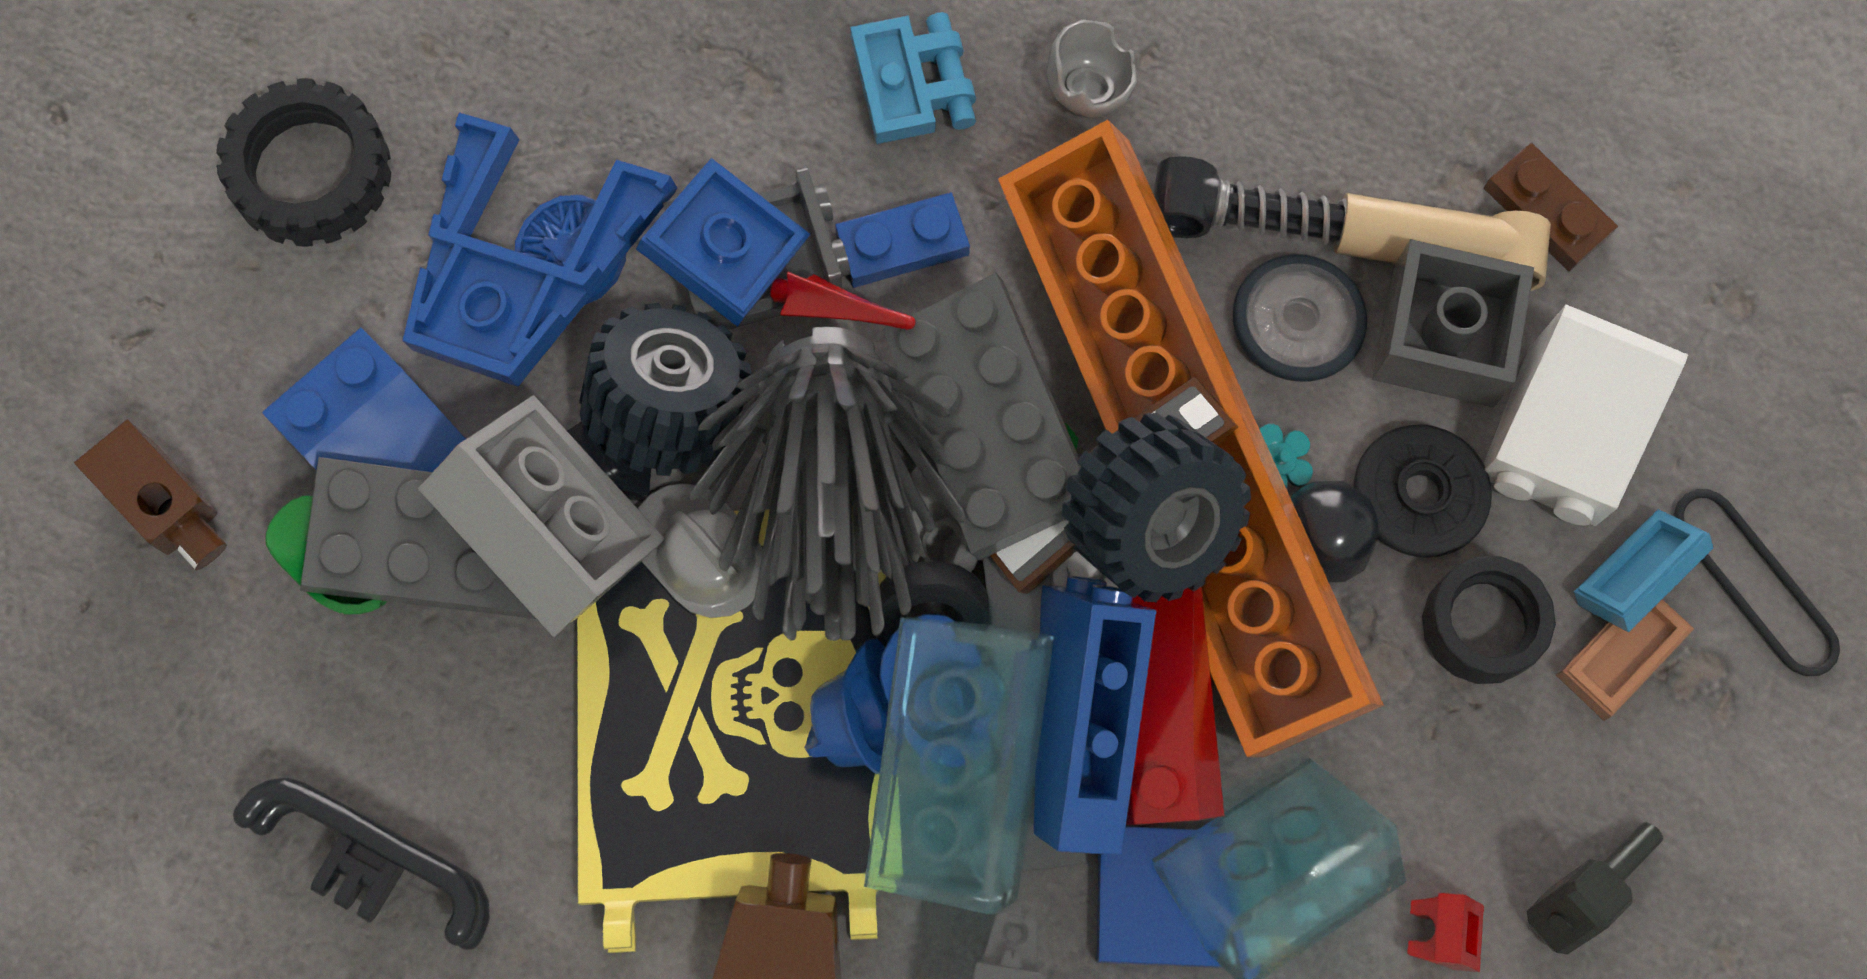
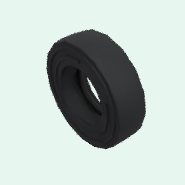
(935, 583)

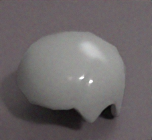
(1090, 69)

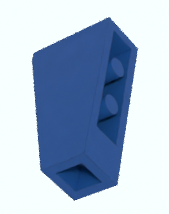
(1090, 714)

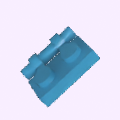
(894, 80)

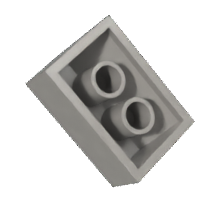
(540, 513)

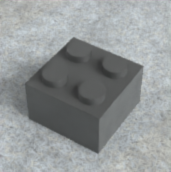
(1453, 323)

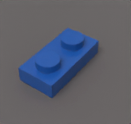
(903, 239)

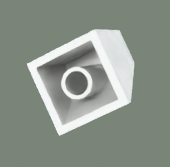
(1581, 416)

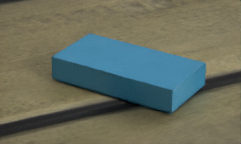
(1643, 570)

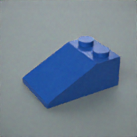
(363, 411)

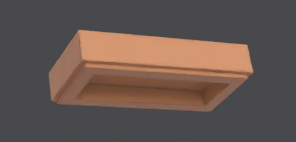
(1619, 662)

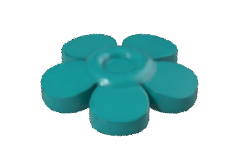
(1285, 451)

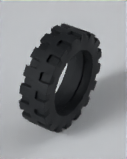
(274, 114)

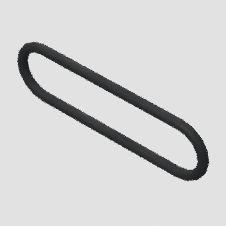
(1779, 571)

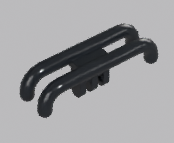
(367, 856)

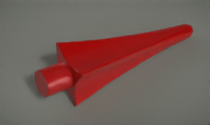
(821, 299)

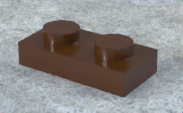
(1540, 187)

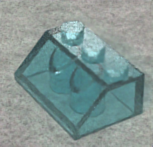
(1282, 870)

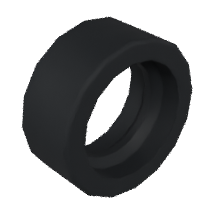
(1522, 587)

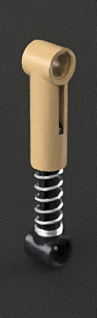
(1359, 224)

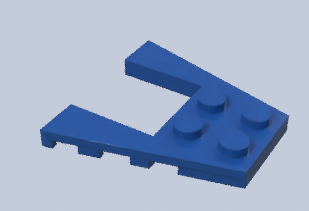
(505, 308)

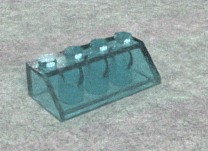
(959, 763)

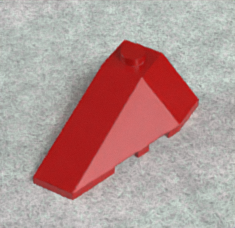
(1177, 739)

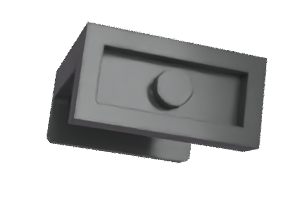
(819, 255)

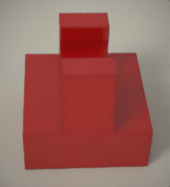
(1457, 931)

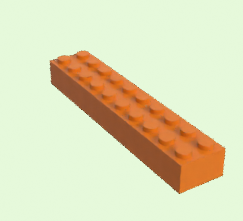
(1139, 335)

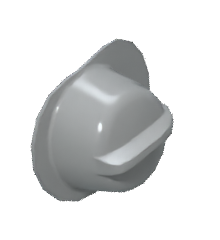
(691, 552)

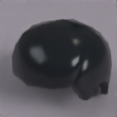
(1339, 526)

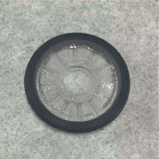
(1294, 353)

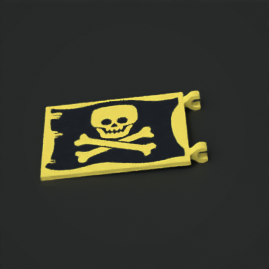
(702, 757)

